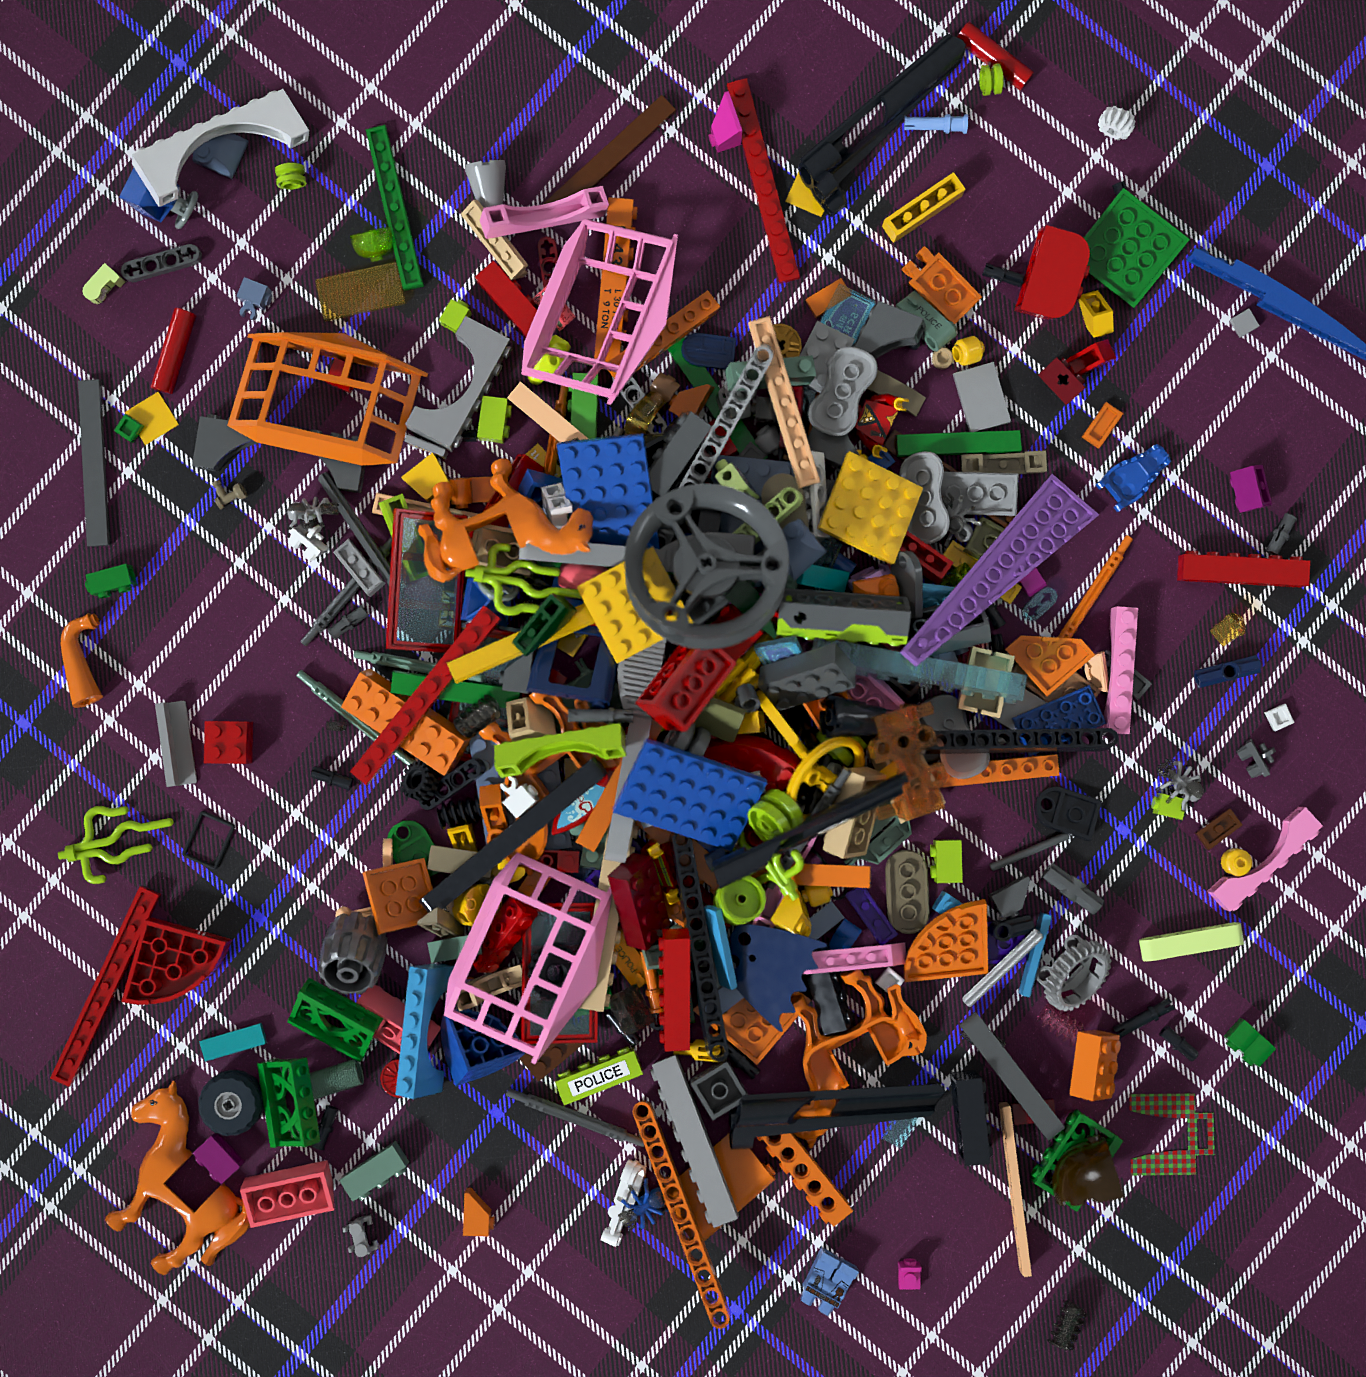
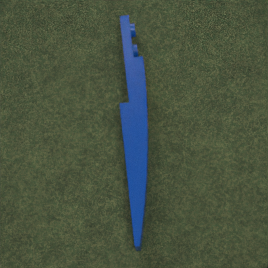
(1280, 300)

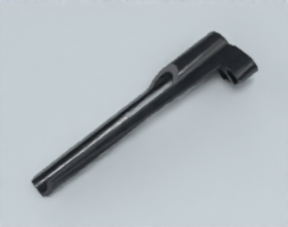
(831, 161)

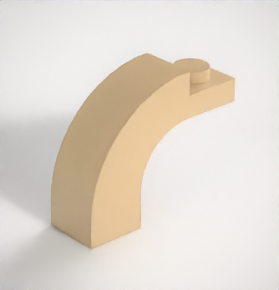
(492, 983)

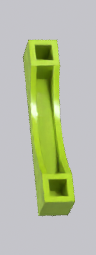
(518, 756)

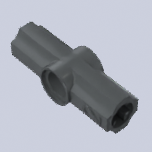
(1072, 888)

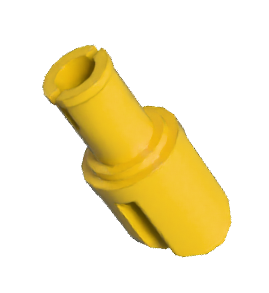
(698, 1051)

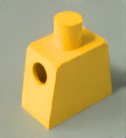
(426, 476)
(752, 723)

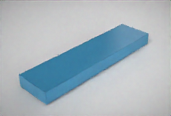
(720, 947)
(1034, 956)

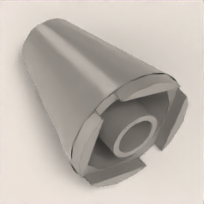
(487, 181)

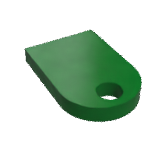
(414, 846)

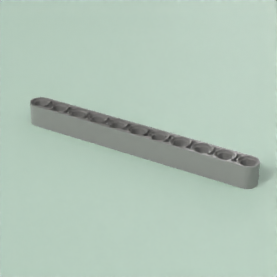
(725, 421)

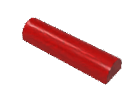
(992, 53)
(173, 351)

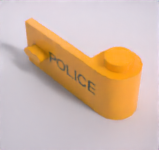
(629, 962)

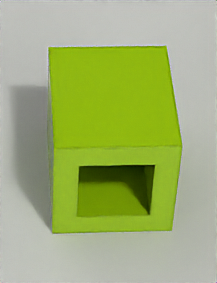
(454, 315)
(1171, 809)

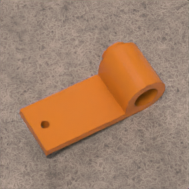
(471, 490)

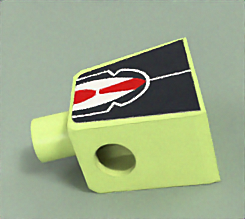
(732, 477)

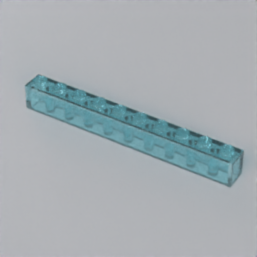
(932, 671)

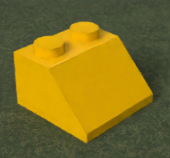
(792, 916)

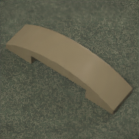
(885, 384)
(1021, 463)

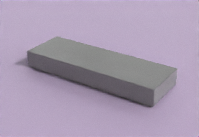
(359, 567)

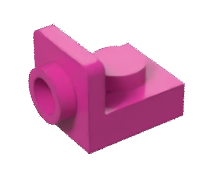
(909, 1274)

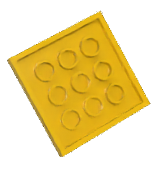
(870, 508)
(614, 613)

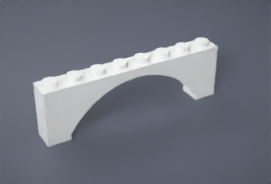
(267, 116)

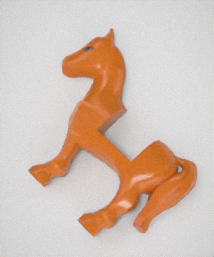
(525, 517)
(536, 844)
(888, 1033)
(160, 1163)

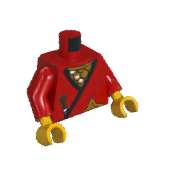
(877, 419)

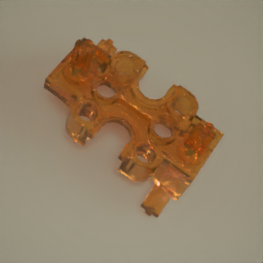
(890, 728)

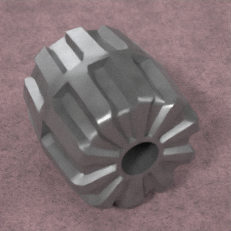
(352, 953)

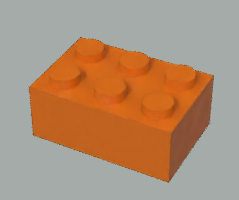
(1095, 1065)

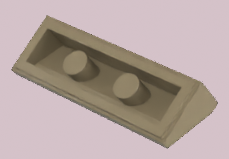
(449, 859)
(441, 924)

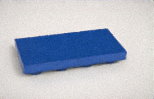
(1070, 711)

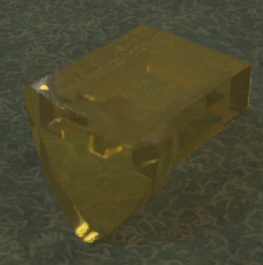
(1229, 628)

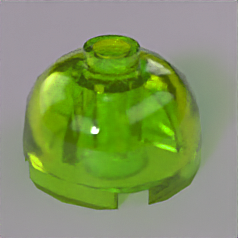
(372, 243)

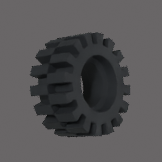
(412, 777)

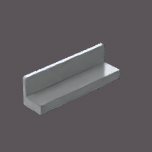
(176, 743)

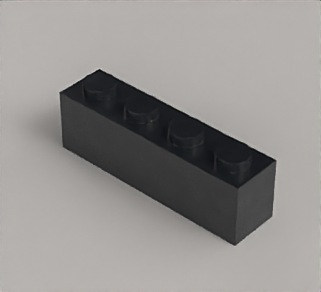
(830, 1000)

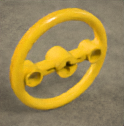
(822, 776)

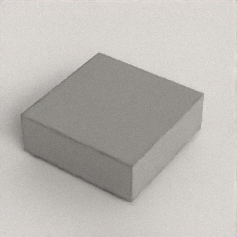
(1244, 323)

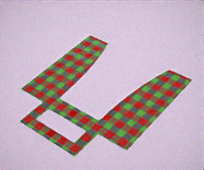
(1171, 1106)

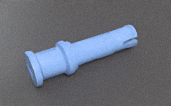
(946, 123)

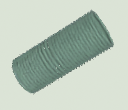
(325, 1083)

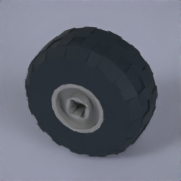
(231, 1102)

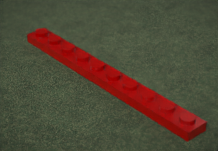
(763, 182)
(423, 697)
(104, 987)

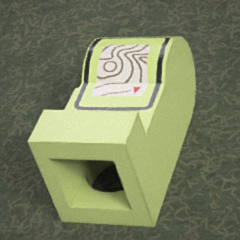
(101, 284)

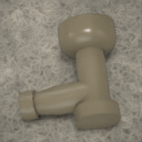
(224, 498)

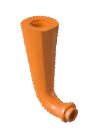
(80, 681)

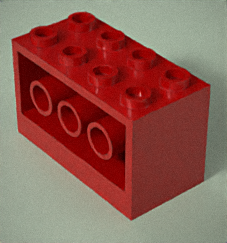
(685, 686)

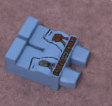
(828, 1280)

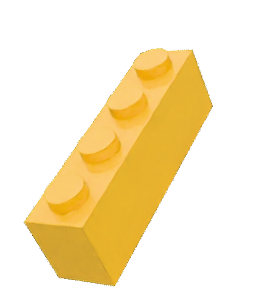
(923, 207)

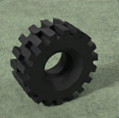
(550, 960)

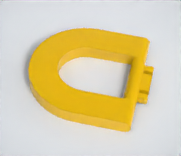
(783, 727)

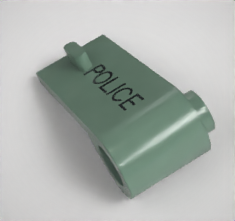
(938, 329)

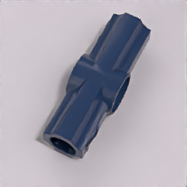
(1239, 668)

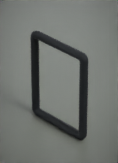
(184, 853)

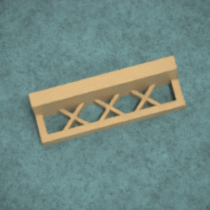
(499, 247)

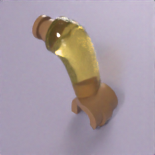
(645, 410)

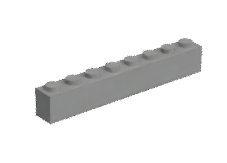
(695, 1141)

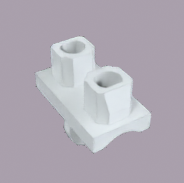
(310, 538)

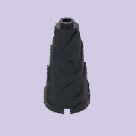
(848, 717)

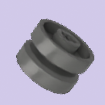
(693, 740)

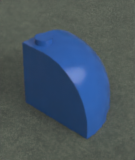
(472, 1053)

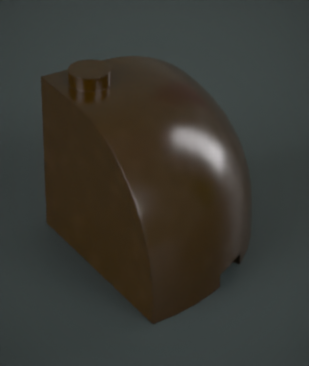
(1086, 1174)

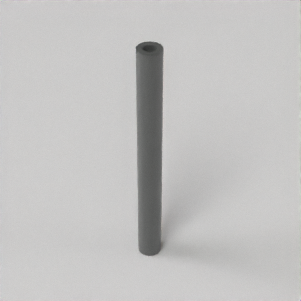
(1028, 851)

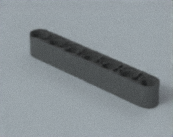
(1012, 1076)

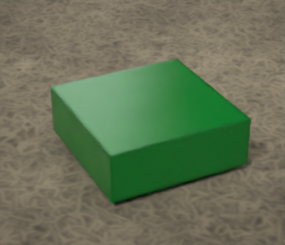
(129, 428)

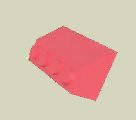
(392, 1012)
(288, 1193)

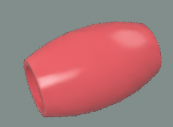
(577, 574)

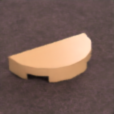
(1097, 672)

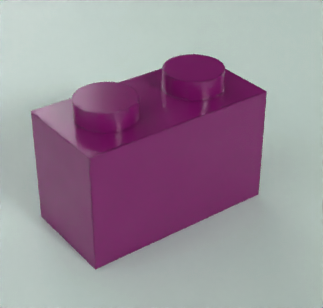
(1250, 488)
(218, 1158)

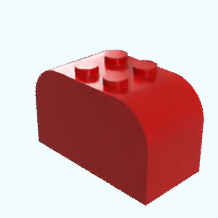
(1054, 274)

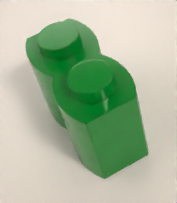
(1249, 1043)

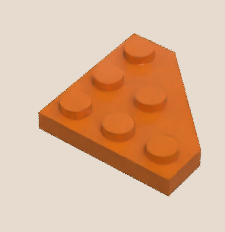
(1049, 659)

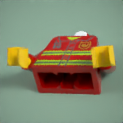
(664, 866)

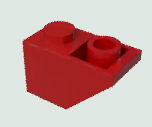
(561, 860)

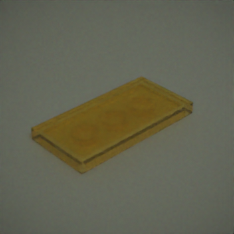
(360, 291)

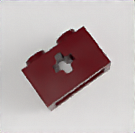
(1064, 392)

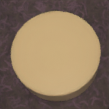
(943, 358)

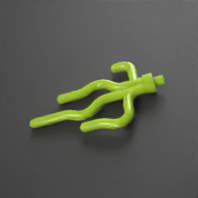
(496, 576)
(85, 849)
(776, 871)

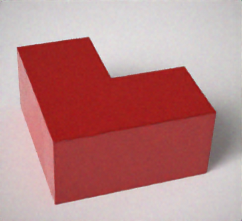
(336, 370)

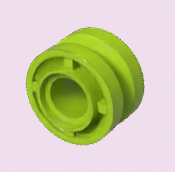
(991, 79)
(290, 176)

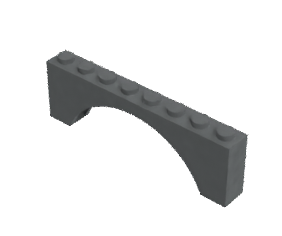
(885, 331)
(219, 442)

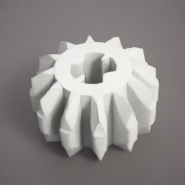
(1116, 123)

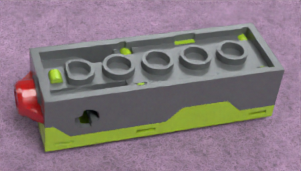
(843, 616)

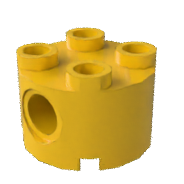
(469, 903)

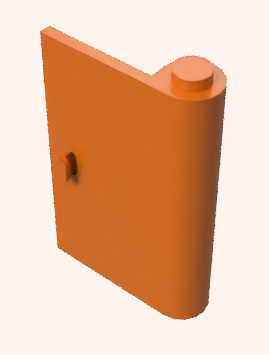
(743, 1175)

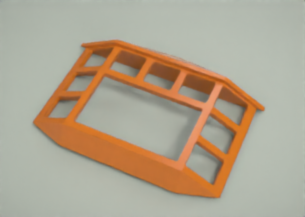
(329, 345)

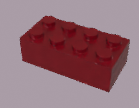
(639, 901)

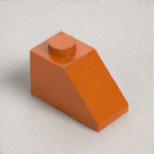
(691, 400)
(492, 807)
(477, 1215)

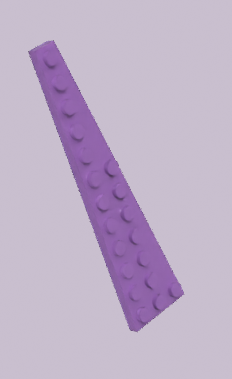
(1031, 537)

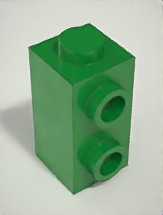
(110, 580)

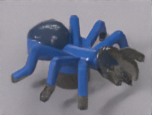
(647, 1203)

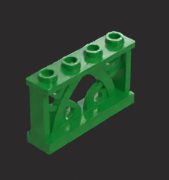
(328, 1002)
(278, 1118)
(1062, 1144)

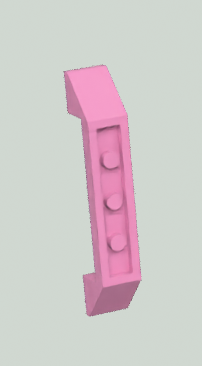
(859, 958)

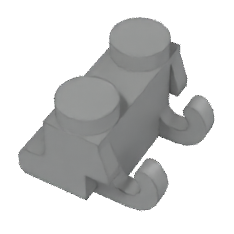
(359, 1236)

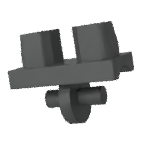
(1250, 750)

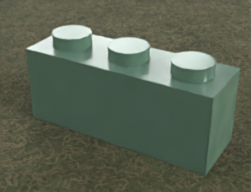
(374, 1172)

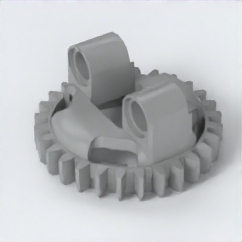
(1082, 981)

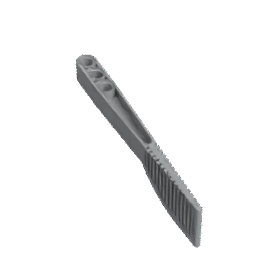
(614, 555)
(633, 678)

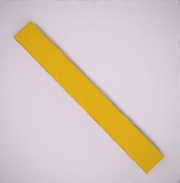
(505, 650)

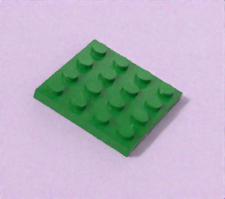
(1131, 247)

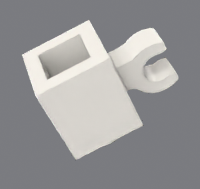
(520, 798)

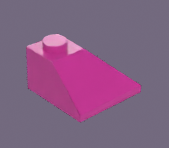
(726, 128)

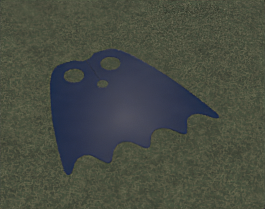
(777, 968)

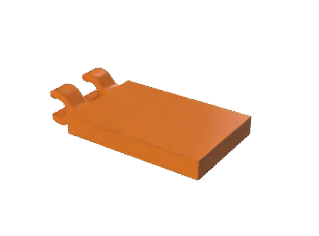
(941, 285)

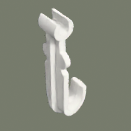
(633, 1175)

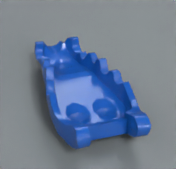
(1132, 477)

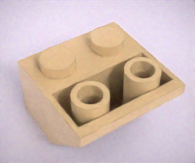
(529, 719)

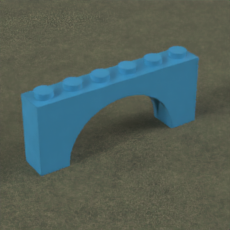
(415, 1071)

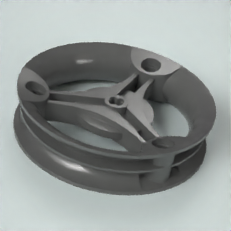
(703, 551)

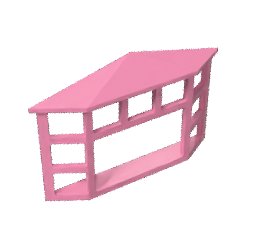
(648, 326)
(580, 978)

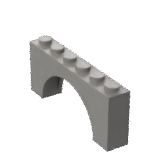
(447, 424)

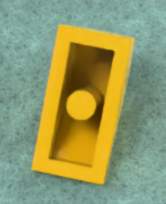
(1096, 314)

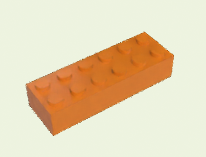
(431, 741)

